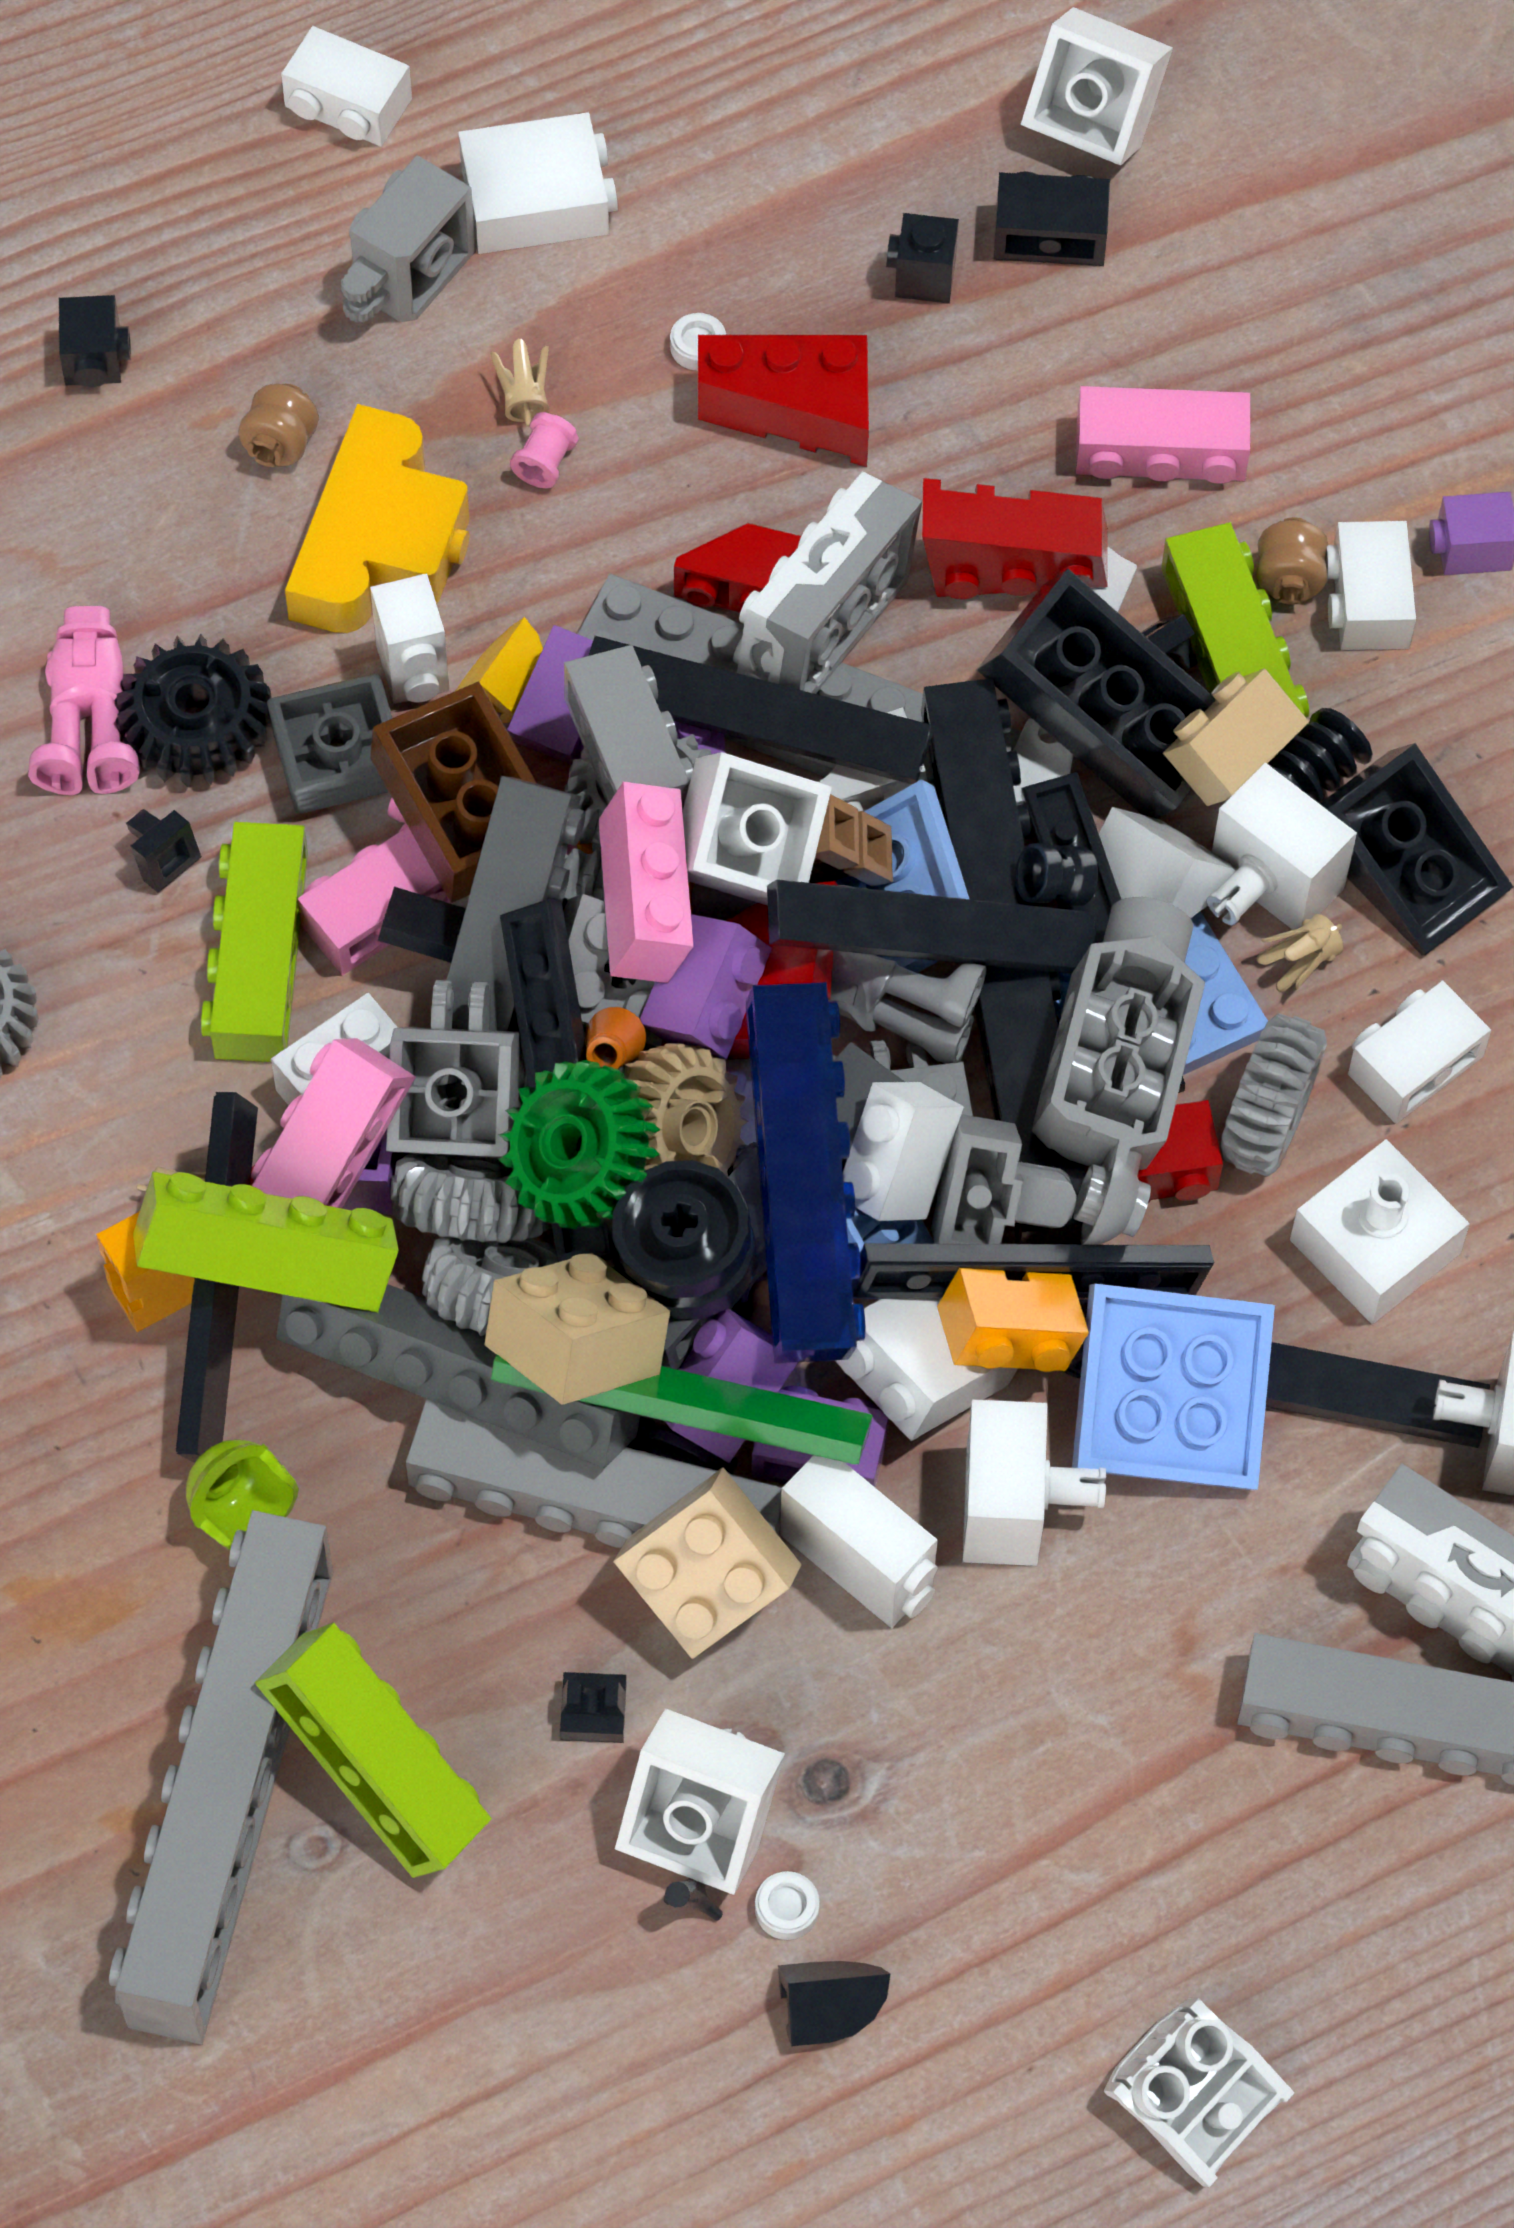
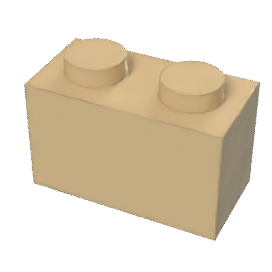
(1234, 735)

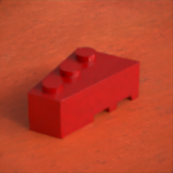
(788, 387)
(1009, 543)

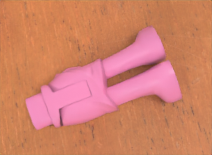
(84, 681)

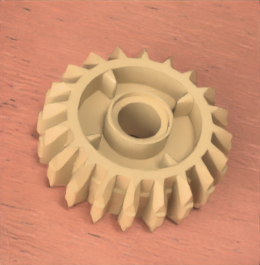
(691, 1105)

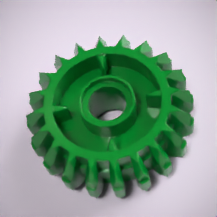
(545, 1134)

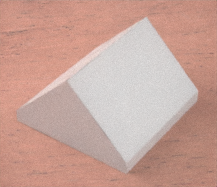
(1160, 861)

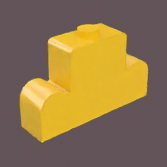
(376, 524)

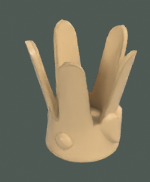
(525, 390)
(1311, 944)

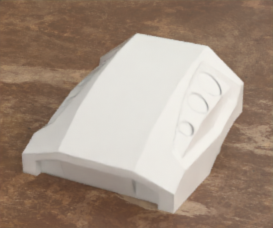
(1196, 2088)

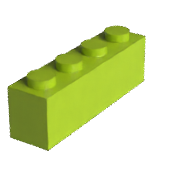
(1230, 618)
(257, 942)
(265, 1241)
(374, 1750)

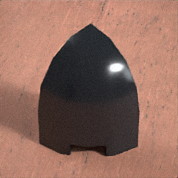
(831, 1999)

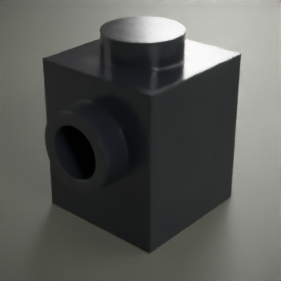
(924, 257)
(92, 340)

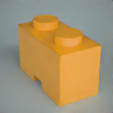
(141, 1292)
(1012, 1322)

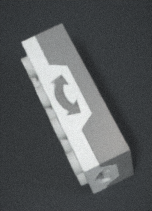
(830, 586)
(1441, 1564)

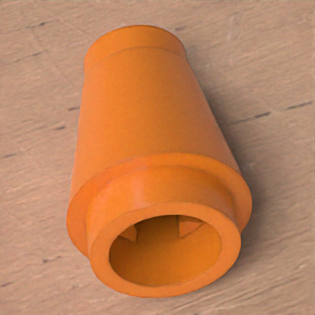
(620, 1030)

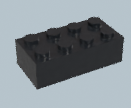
(1098, 690)

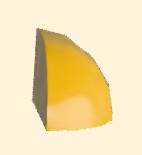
(507, 667)

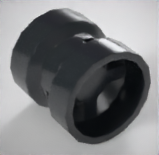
(1054, 874)

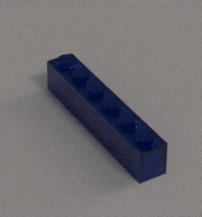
(802, 1173)

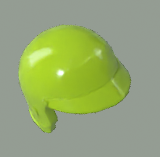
(232, 1482)

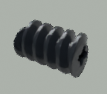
(1323, 751)

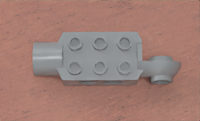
(1121, 1061)

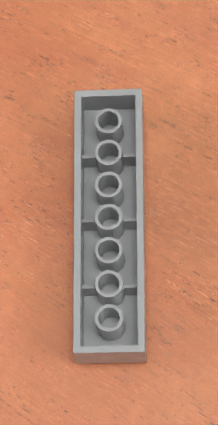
(222, 1783)

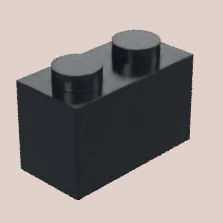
(1051, 218)

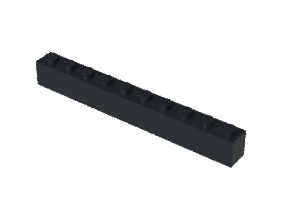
(987, 831)

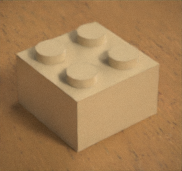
(576, 1327)
(707, 1563)

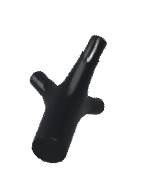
(692, 1895)

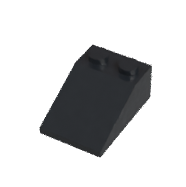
(1415, 849)

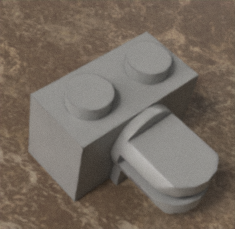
(989, 1188)

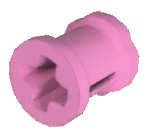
(544, 450)

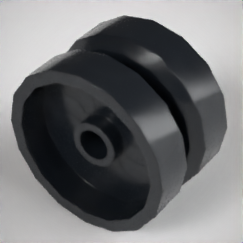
(686, 1238)

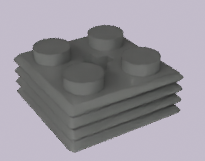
(312, 719)

